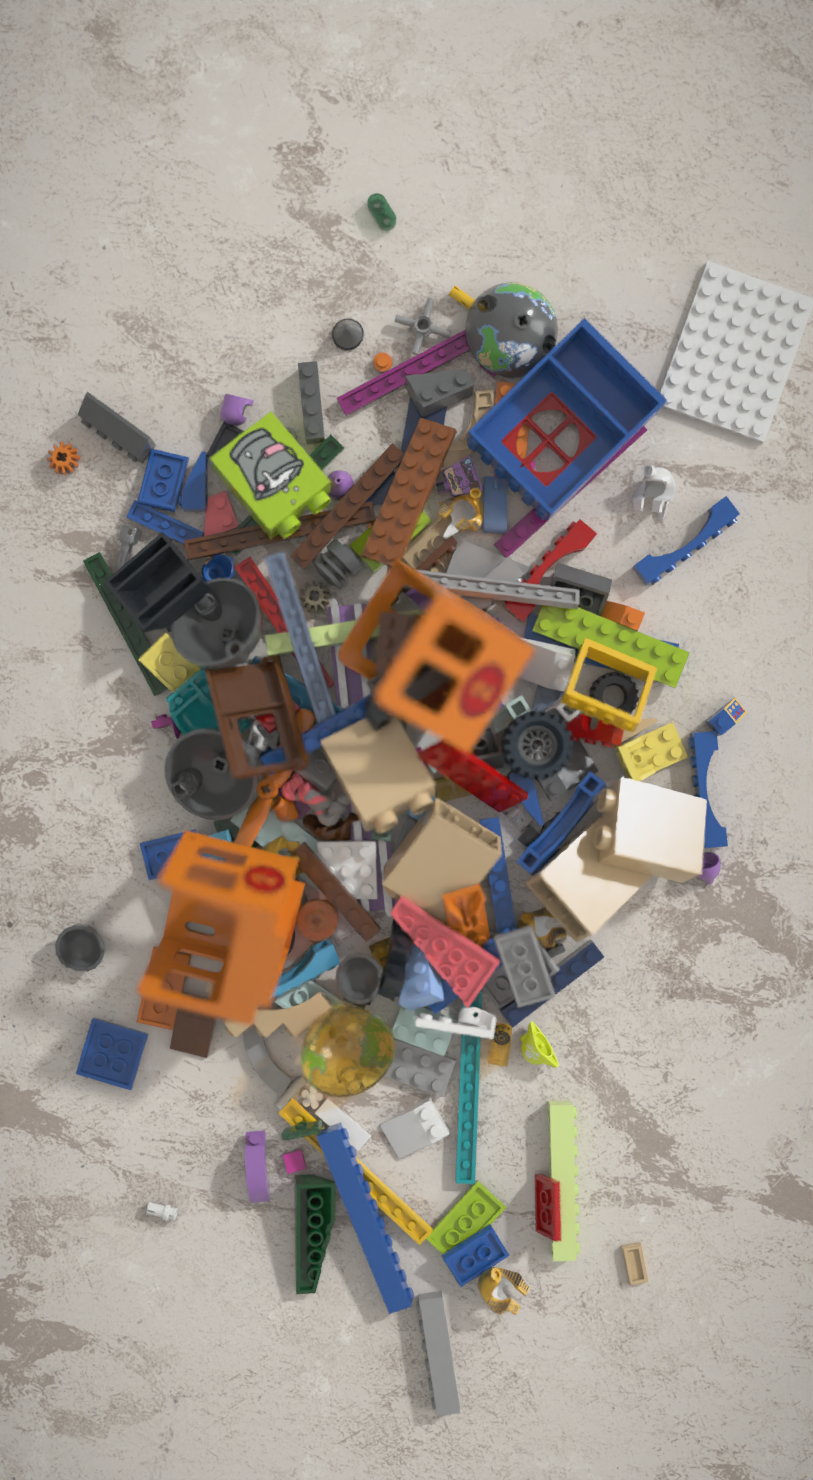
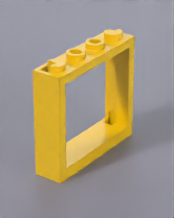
(616, 661)

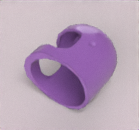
(232, 409)

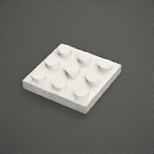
(353, 865)

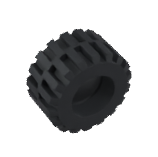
(620, 680)

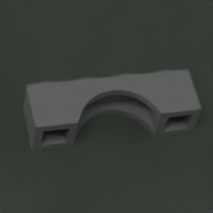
(311, 402)

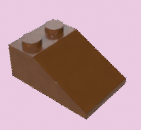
(193, 1030)

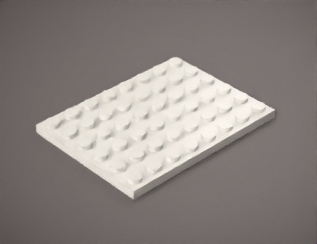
(735, 351)

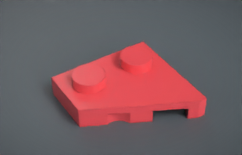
(219, 515)

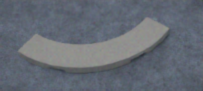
(262, 1062)

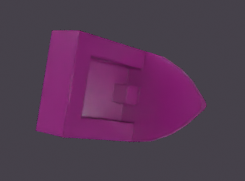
(164, 721)

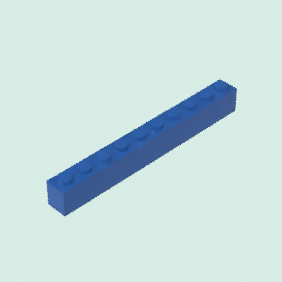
(365, 1218)

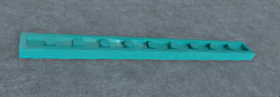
(468, 1103)

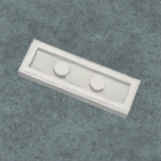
(332, 1115)

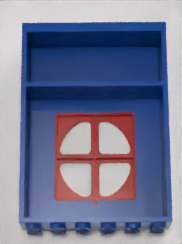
(594, 391)

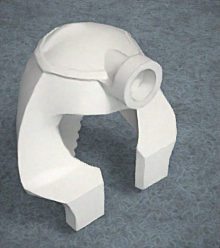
(656, 483)

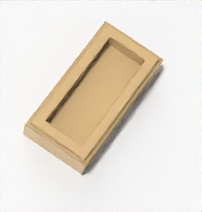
(635, 1263)

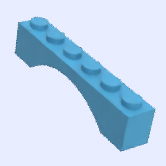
(318, 959)

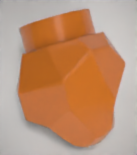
(285, 809)

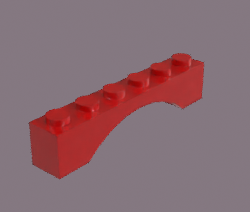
(576, 540)

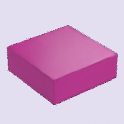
(294, 1161)

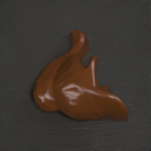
(339, 832)

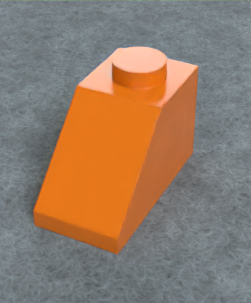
(623, 615)

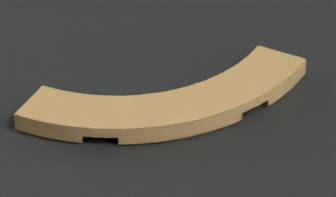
(459, 450)

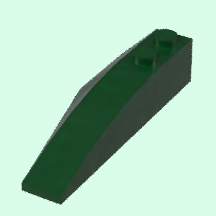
(313, 1224)

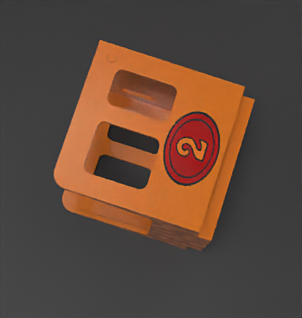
(473, 648)
(253, 917)

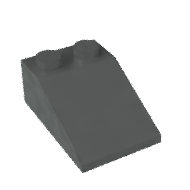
(571, 775)

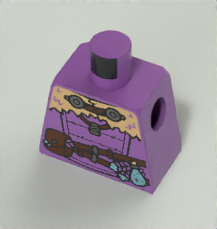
(460, 478)

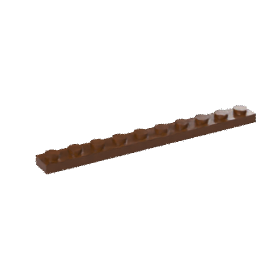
(255, 536)

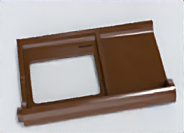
(250, 693)

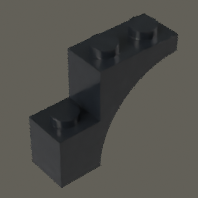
(396, 961)

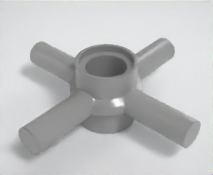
(425, 318)

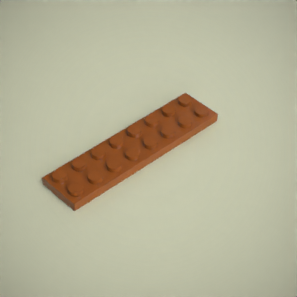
(409, 492)

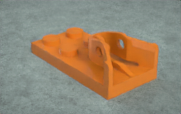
(467, 913)

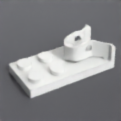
(480, 1026)

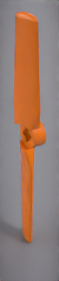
(260, 807)

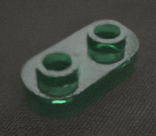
(382, 212)

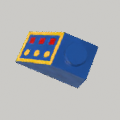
(726, 717)

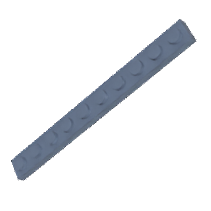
(300, 636)

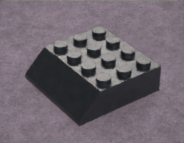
(157, 585)

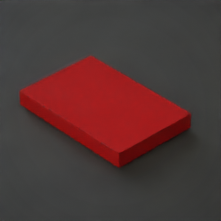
(548, 1207)

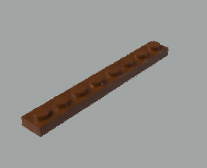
(347, 506)

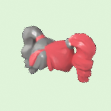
(315, 799)

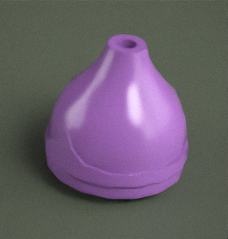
(340, 483)
(710, 867)

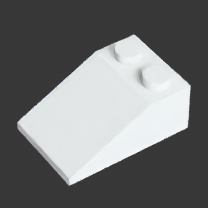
(549, 665)
(415, 1128)

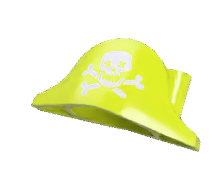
(537, 1048)

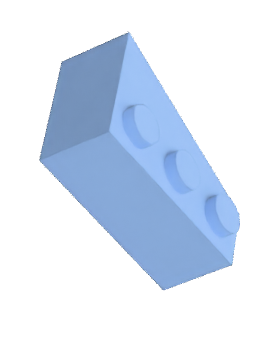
(421, 983)

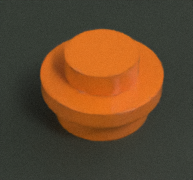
(382, 362)

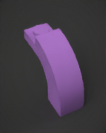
(256, 1167)

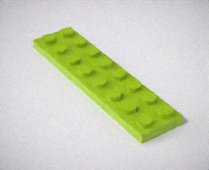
(574, 625)

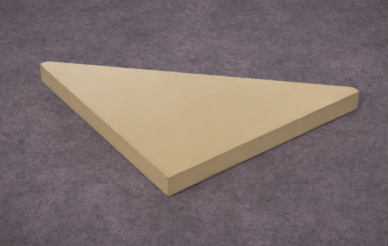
(427, 543)

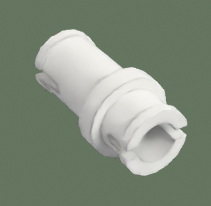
(165, 1212)

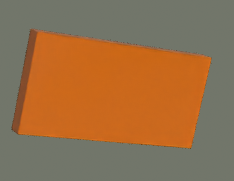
(158, 1013)

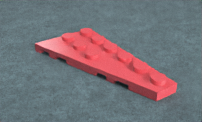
(451, 954)

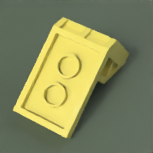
(650, 752)

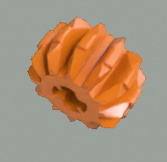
(70, 455)

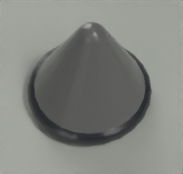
(347, 334)

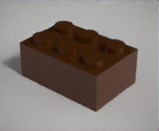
(393, 635)

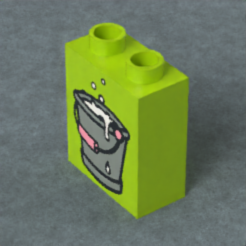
(272, 476)

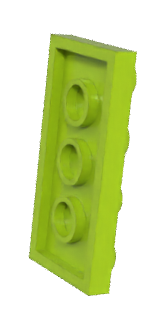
(468, 1216)

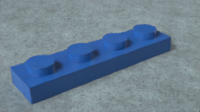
(162, 523)

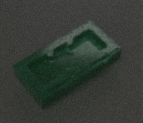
(301, 1130)

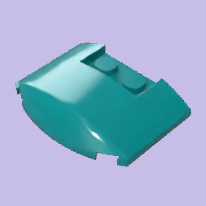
(193, 706)

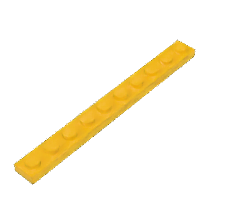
(384, 1196)

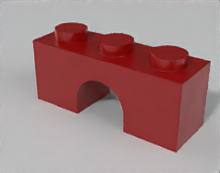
(604, 733)

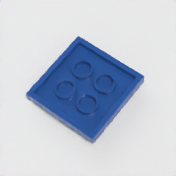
(112, 1053)

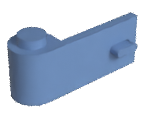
(495, 505)

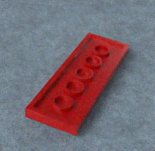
(473, 775)

